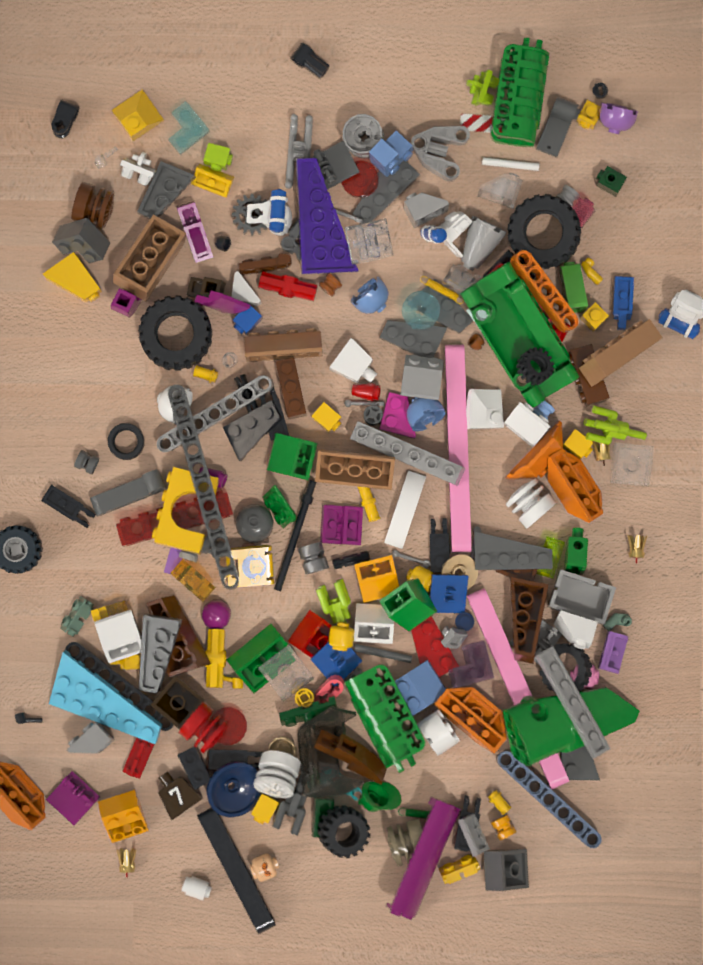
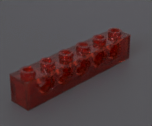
(128, 537)

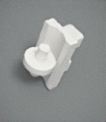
(130, 166)

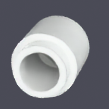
(196, 888)

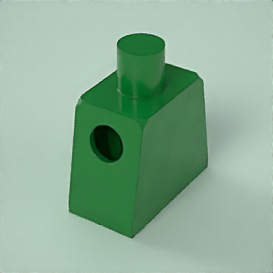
(576, 559)

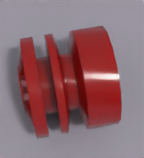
(203, 727)

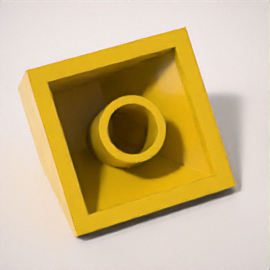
(137, 115)

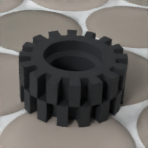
(527, 370)

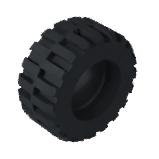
(545, 205)
(175, 307)

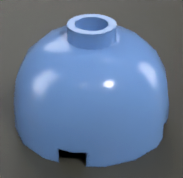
(371, 297)
(423, 412)

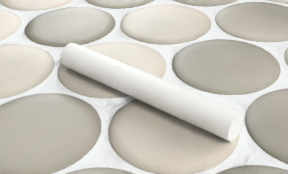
(510, 164)

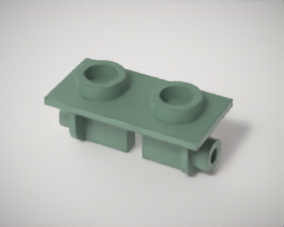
(71, 622)

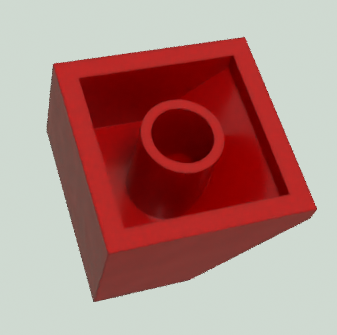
(311, 634)

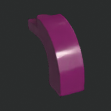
(125, 303)

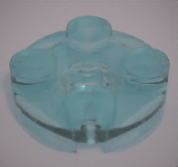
(426, 301)

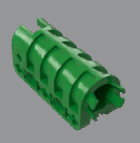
(523, 94)
(381, 720)

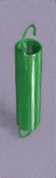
(416, 813)

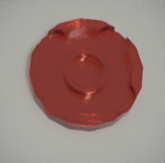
(364, 182)
(236, 728)

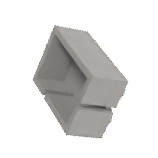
(579, 597)

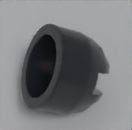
(596, 92)
(223, 243)

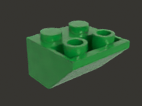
(291, 456)
(408, 605)

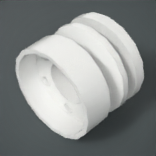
(530, 503)
(277, 774)

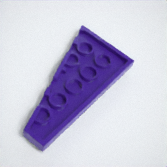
(320, 231)

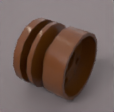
(89, 204)

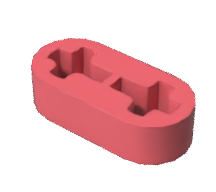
(326, 688)

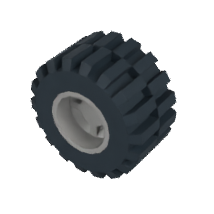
(19, 549)

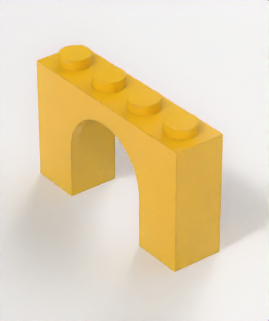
(168, 533)

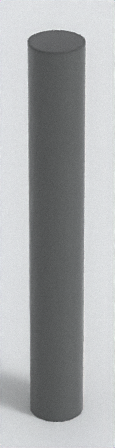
(383, 653)

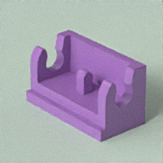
(613, 652)

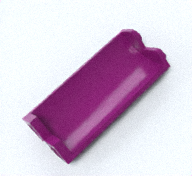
(424, 859)

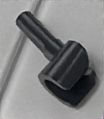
(21, 719)

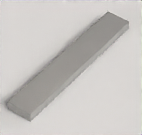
(572, 702)

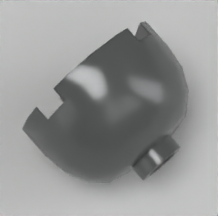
(254, 523)

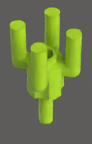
(611, 427)
(337, 606)

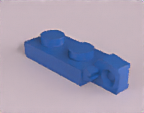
(623, 300)

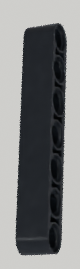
(114, 678)
(236, 870)

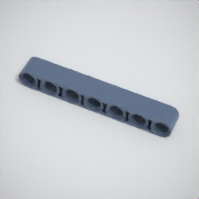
(557, 803)

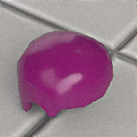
(216, 614)

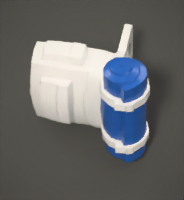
(276, 213)
(448, 231)
(683, 314)

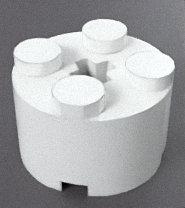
(438, 732)

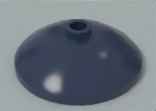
(238, 797)

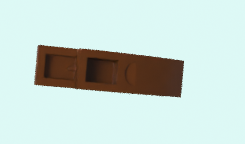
(352, 752)

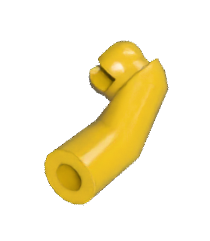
(590, 272)

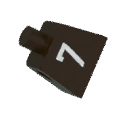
(177, 795)

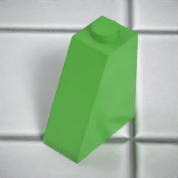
(573, 287)

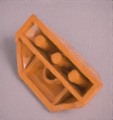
(536, 460)
(574, 486)
(474, 716)
(20, 797)

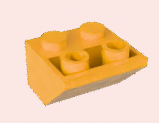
(376, 578)
(123, 816)

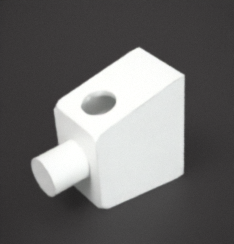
(353, 363)

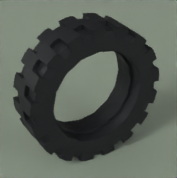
(583, 666)

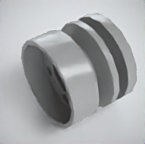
(356, 128)

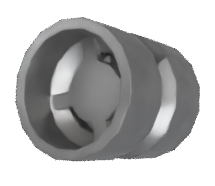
(313, 558)

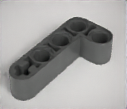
(128, 493)

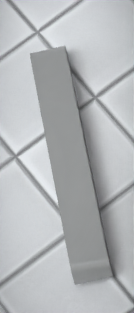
(224, 411)

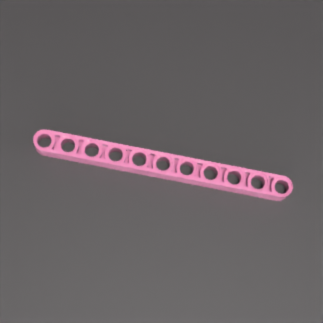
(458, 446)
(510, 671)

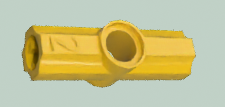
(217, 656)

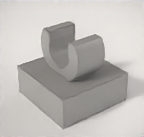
(453, 637)

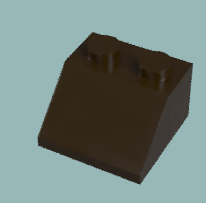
(177, 702)

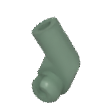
(618, 619)

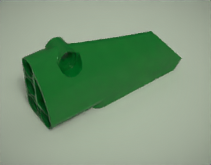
(543, 728)

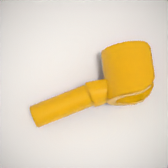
(236, 682)

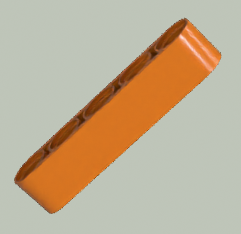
(553, 294)

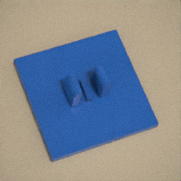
(449, 593)
(335, 662)

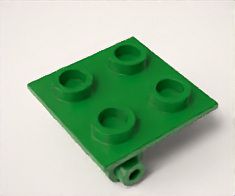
(280, 508)

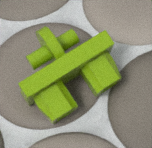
(479, 88)

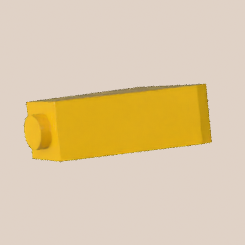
(73, 278)

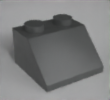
(506, 869)

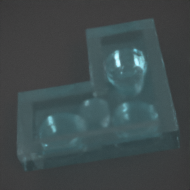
(192, 128)

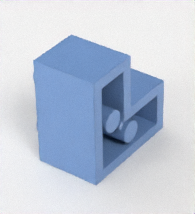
(390, 153)

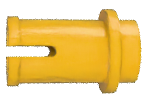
(206, 374)
(499, 802)

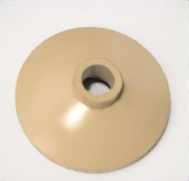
(466, 566)

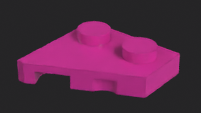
(395, 417)

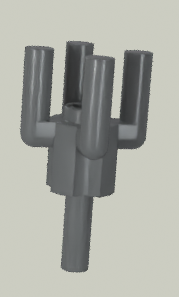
(292, 807)

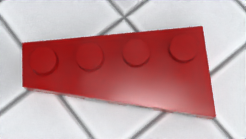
(429, 647)

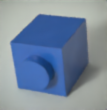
(247, 320)

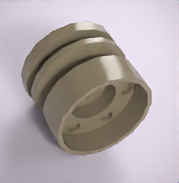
(404, 842)

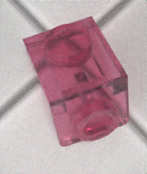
(584, 210)

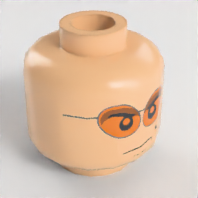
(264, 867)

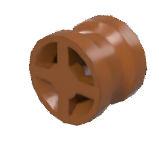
(330, 285)

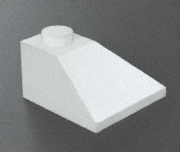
(576, 629)

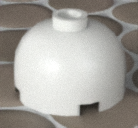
(165, 407)

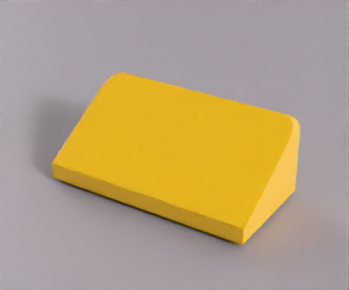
(212, 180)

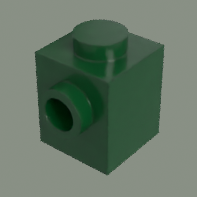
(610, 180)

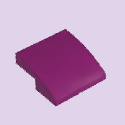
(222, 303)
(341, 525)

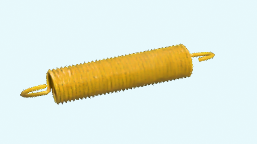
(442, 289)

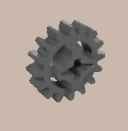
(241, 209)

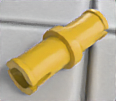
(368, 503)

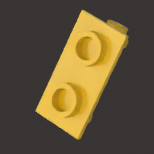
(451, 870)

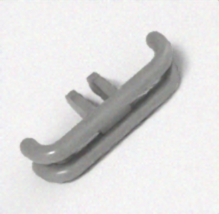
(297, 149)

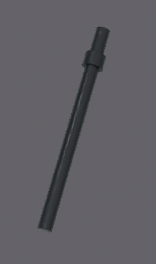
(306, 500)

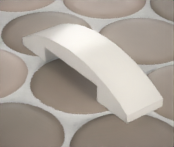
(405, 509)

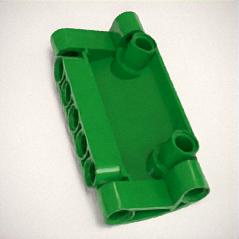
(516, 326)

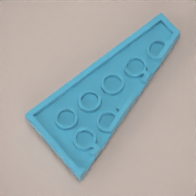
(94, 698)

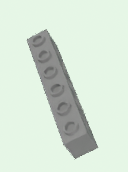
(407, 453)

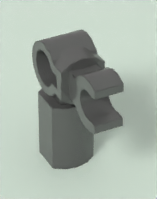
(289, 244)

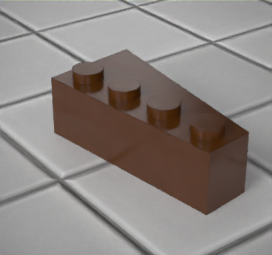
(527, 607)
(187, 650)

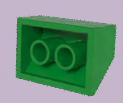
(254, 654)

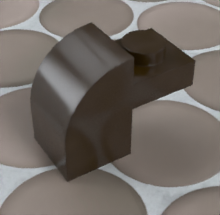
(204, 286)

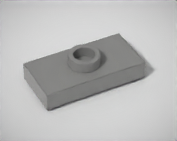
(473, 834)

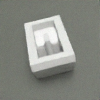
(243, 292)

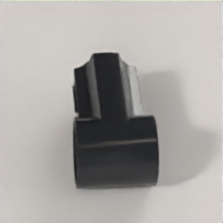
(306, 58)

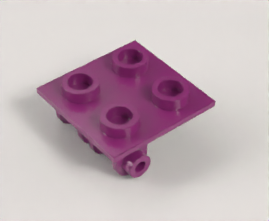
(73, 798)

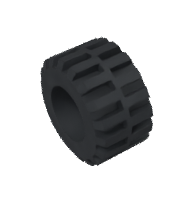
(332, 822)

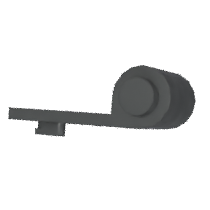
(558, 126)

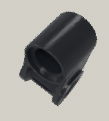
(66, 116)

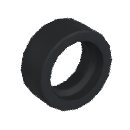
(126, 427)

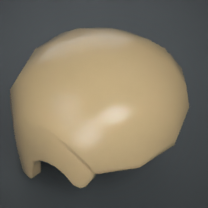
(284, 745)

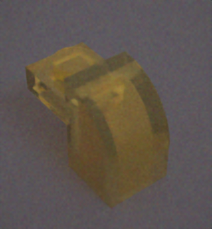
(192, 580)

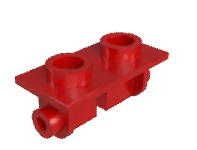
(138, 758)

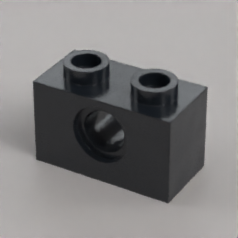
(194, 767)

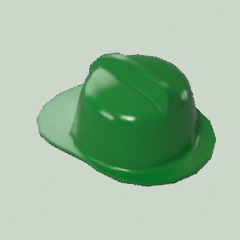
(379, 797)

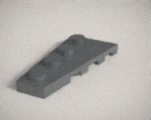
(507, 554)

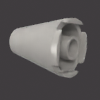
(480, 242)

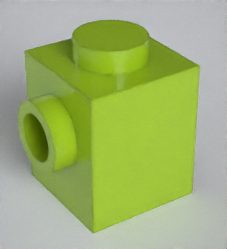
(217, 157)

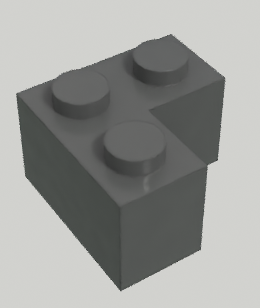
(81, 237)

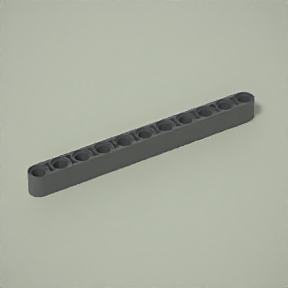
(197, 479)

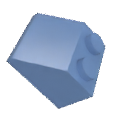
(420, 687)

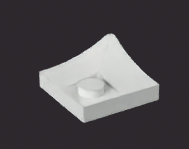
(484, 409)

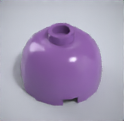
(617, 117)

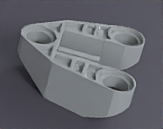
(444, 135)

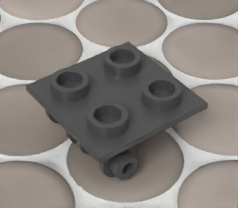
(336, 164)

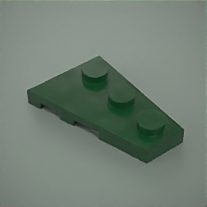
(301, 714)

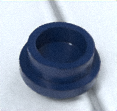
(464, 621)

